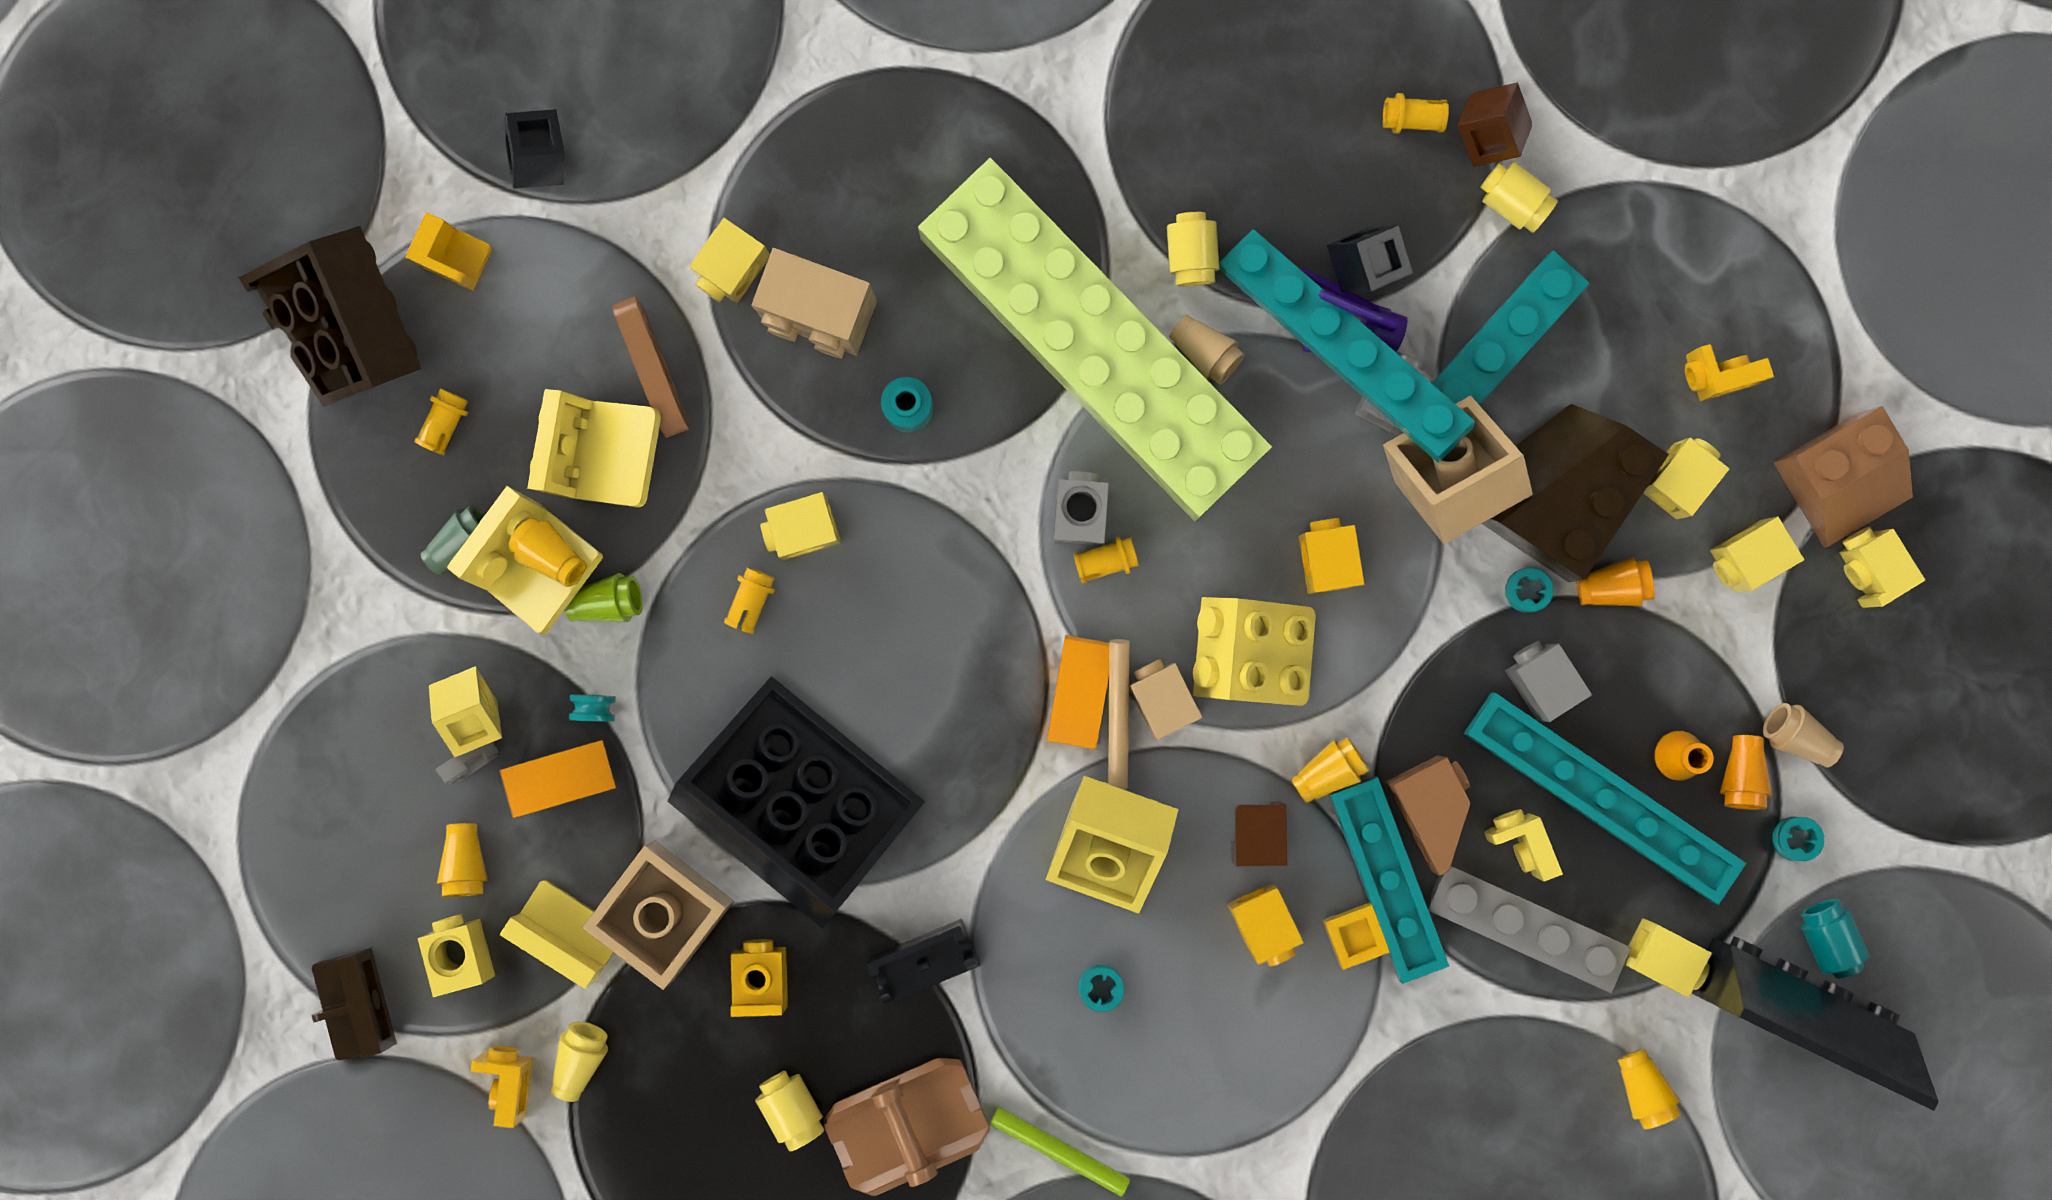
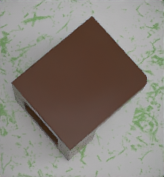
(1495, 124)
(1260, 835)

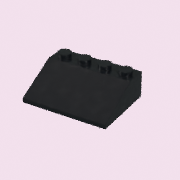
(795, 801)
(1817, 1018)

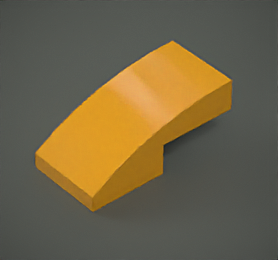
(1080, 692)
(557, 779)

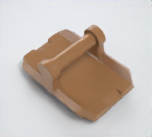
(907, 1127)

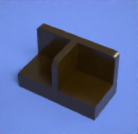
(353, 1005)

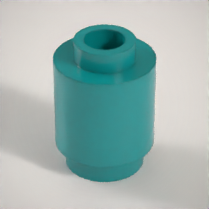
(913, 419)
(1834, 939)

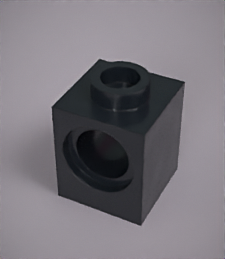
(534, 148)
(1370, 259)

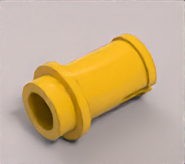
(1415, 114)
(441, 421)
(1106, 560)
(750, 597)

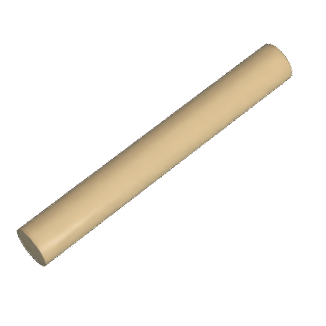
(1118, 713)

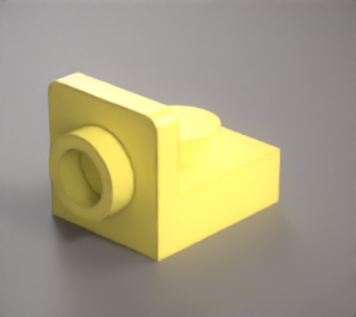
(1534, 848)

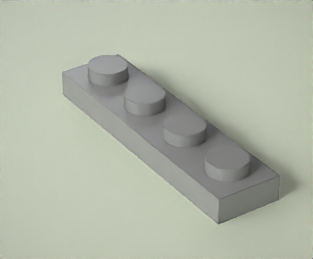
(1528, 928)

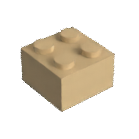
(814, 303)
(1469, 484)
(658, 914)

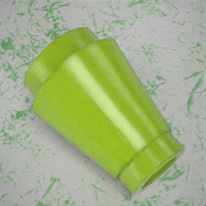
(607, 600)

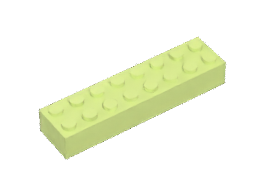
(1092, 339)

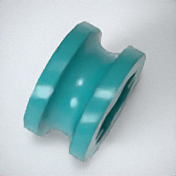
(1528, 605)
(592, 707)
(1815, 841)
(1086, 986)

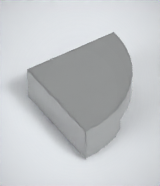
(465, 765)

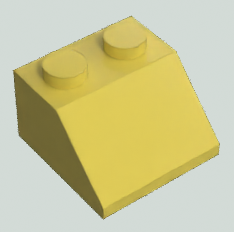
(1112, 844)

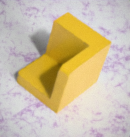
(448, 252)

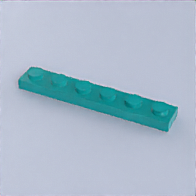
(1347, 346)
(1605, 798)

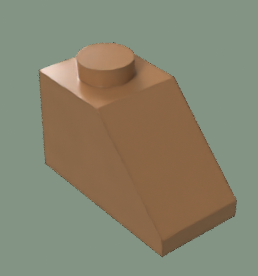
(1433, 808)

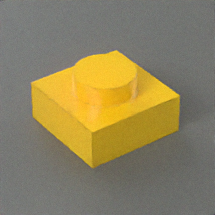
(1356, 936)

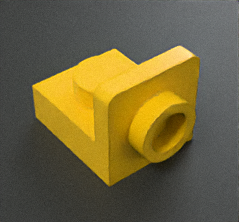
(1719, 379)
(511, 1091)

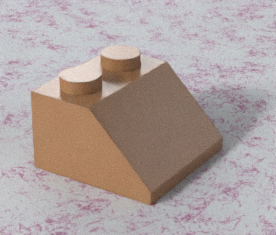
(1849, 475)

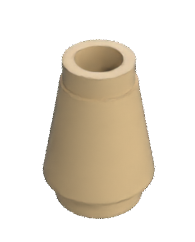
(1207, 349)
(1800, 734)

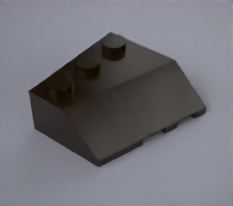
(335, 315)
(1583, 487)

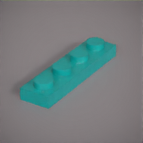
(1511, 330)
(1389, 879)

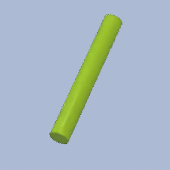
(1059, 1151)

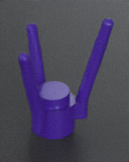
(1380, 320)

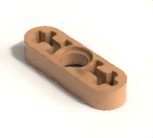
(650, 365)

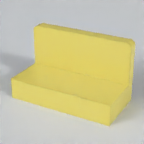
(554, 934)

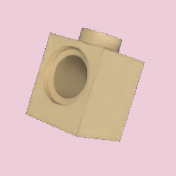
(1163, 698)

